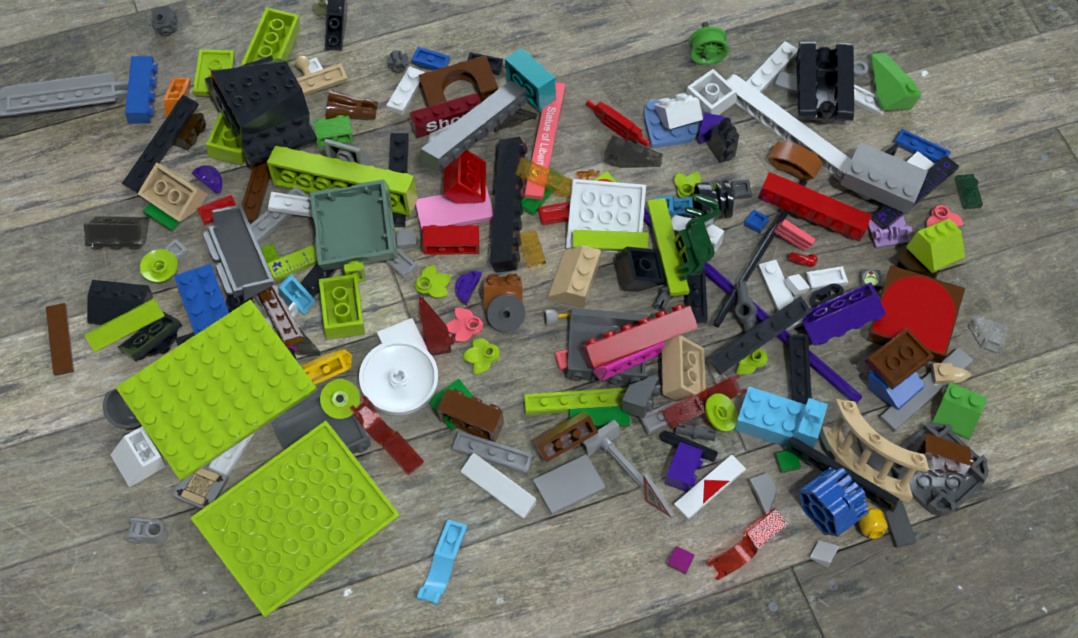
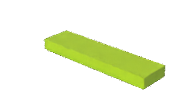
(609, 239)
(124, 325)

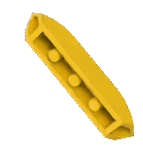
(328, 366)

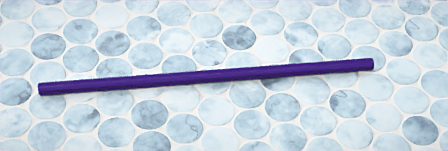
(816, 363)

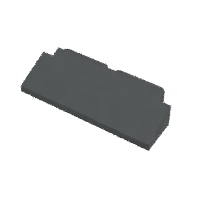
(240, 257)

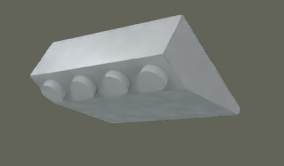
(884, 178)

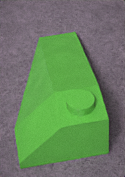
(893, 86)

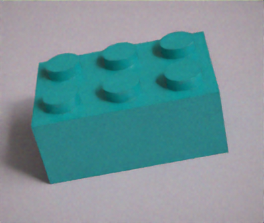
(532, 76)

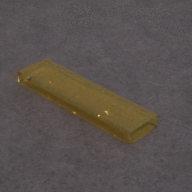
(544, 177)

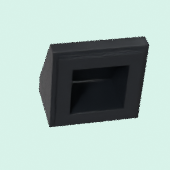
(890, 149)

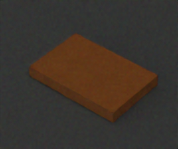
(899, 358)

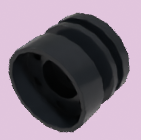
(720, 192)

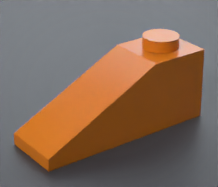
(176, 89)

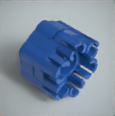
(830, 505)

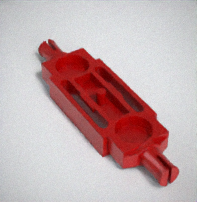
(618, 123)

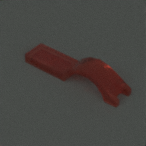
(696, 404)
(386, 437)
(749, 544)

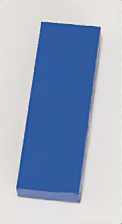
(914, 143)

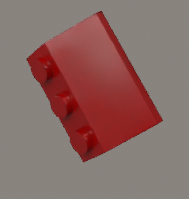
(465, 179)

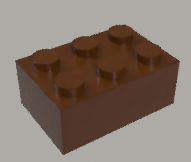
(471, 415)

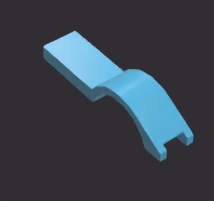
(443, 562)

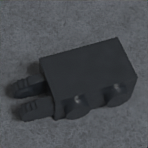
(724, 140)

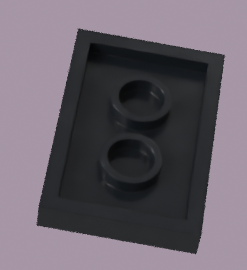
(150, 337)

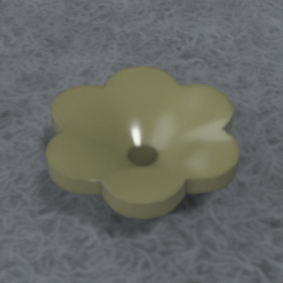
(320, 7)

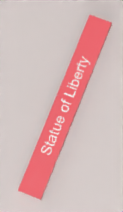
(545, 140)

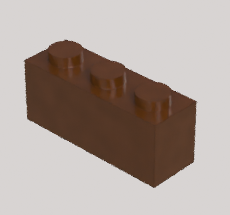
(565, 436)

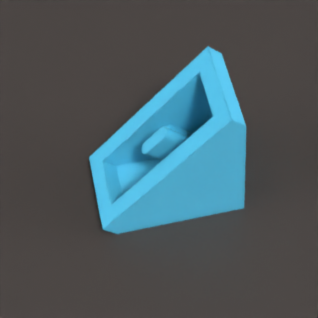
(293, 291)

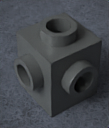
(164, 20)

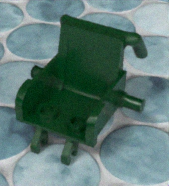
(694, 242)

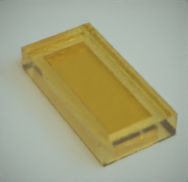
(532, 249)

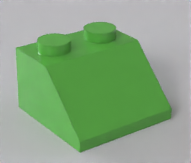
(960, 410)

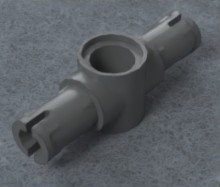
(744, 300)

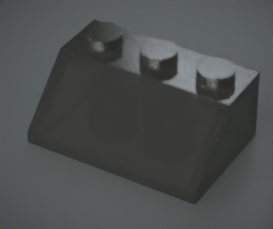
(116, 232)

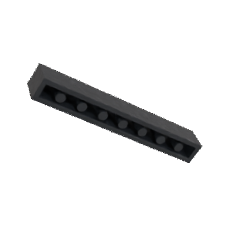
(507, 206)

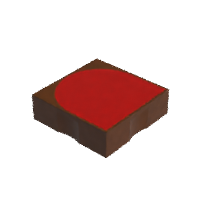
(922, 306)

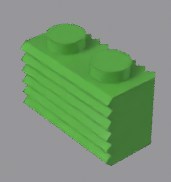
(334, 129)

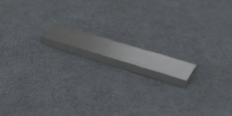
(898, 521)

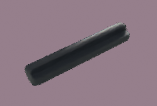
(674, 440)

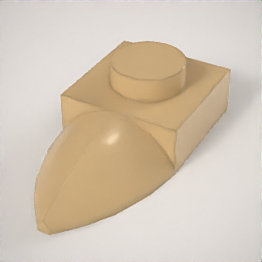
(945, 373)

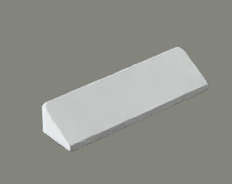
(499, 486)

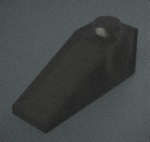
(630, 155)

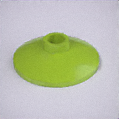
(159, 259)
(339, 409)
(721, 412)

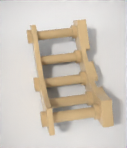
(845, 456)

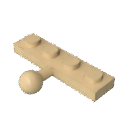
(321, 79)

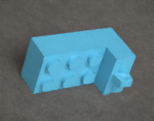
(780, 418)

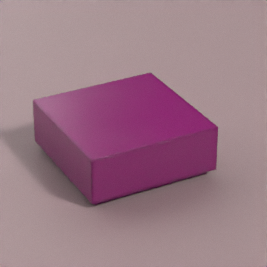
(680, 560)

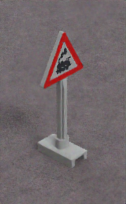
(603, 440)

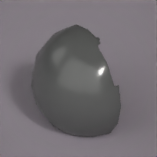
(118, 412)

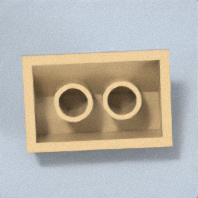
(172, 193)
(575, 275)
(682, 368)

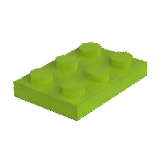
(208, 61)

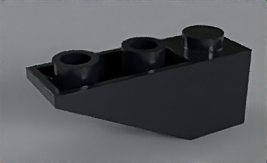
(335, 24)

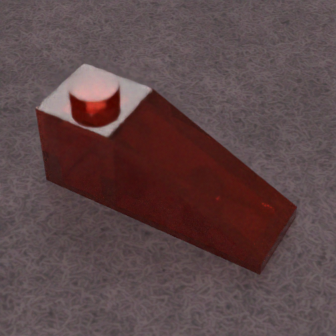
(435, 330)

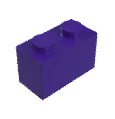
(684, 466)

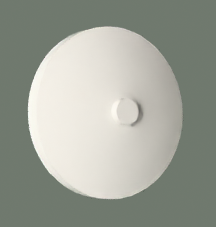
(398, 377)

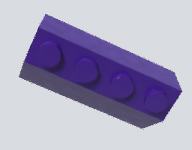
(843, 314)

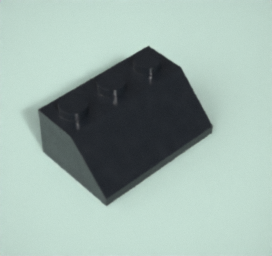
(112, 299)

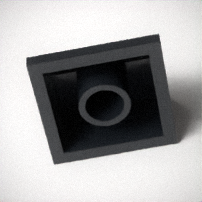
(639, 269)

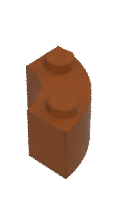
(795, 160)

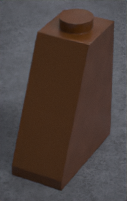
(945, 455)

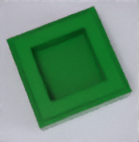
(787, 461)

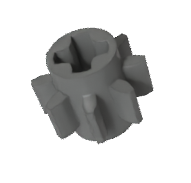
(398, 61)

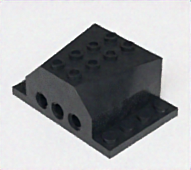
(262, 107)

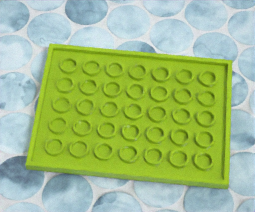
(216, 389)
(295, 518)

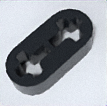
(825, 293)

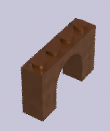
(474, 70)

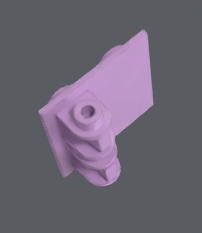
(895, 234)

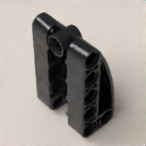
(825, 81)

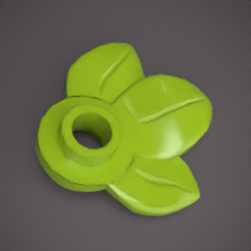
(686, 184)
(435, 282)
(479, 357)
(749, 364)

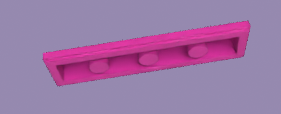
(627, 362)

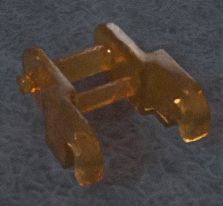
(587, 174)

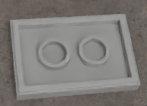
(569, 484)

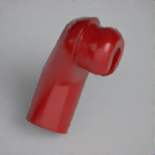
(809, 261)

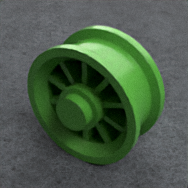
(708, 45)

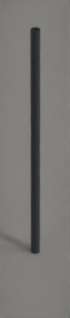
(752, 265)

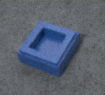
(756, 221)

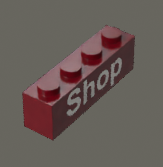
(441, 115)

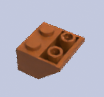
(498, 285)

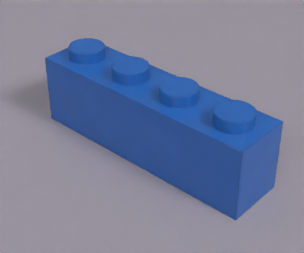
(141, 89)

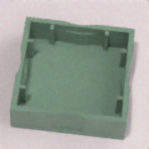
(354, 224)

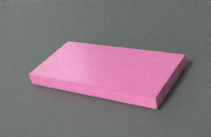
(443, 211)

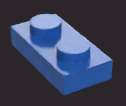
(430, 59)

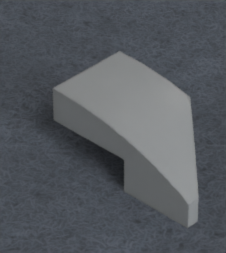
(764, 490)

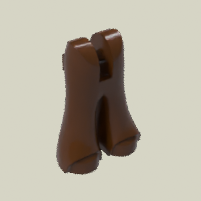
(350, 106)

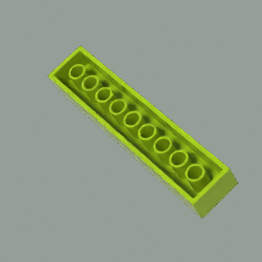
(273, 37)

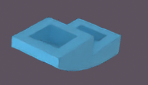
(678, 206)

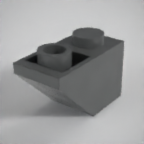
(640, 396)

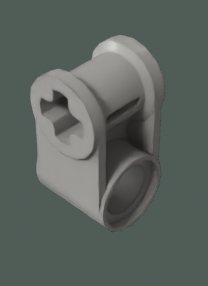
(142, 530)

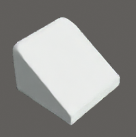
(824, 553)

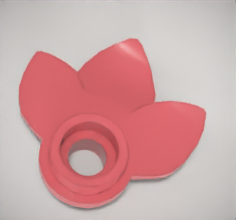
(946, 214)
(462, 323)

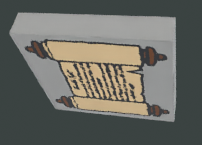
(201, 487)

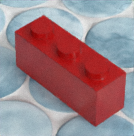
(451, 240)

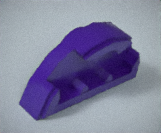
(209, 176)
(466, 285)

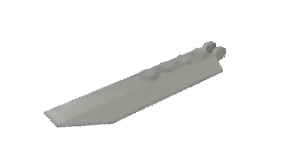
(61, 94)

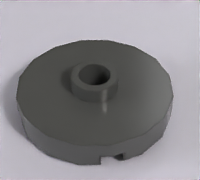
(503, 303)

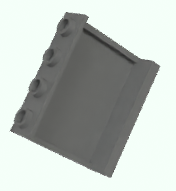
(591, 324)
(308, 415)

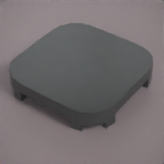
(938, 490)

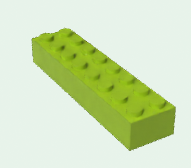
(317, 173)

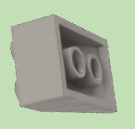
(346, 153)

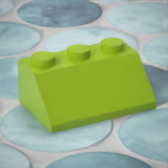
(938, 245)

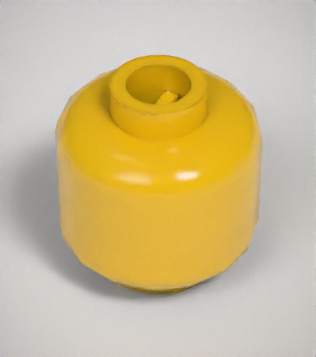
(873, 524)

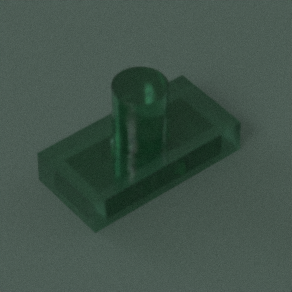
(968, 191)

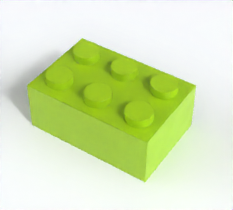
(341, 307)

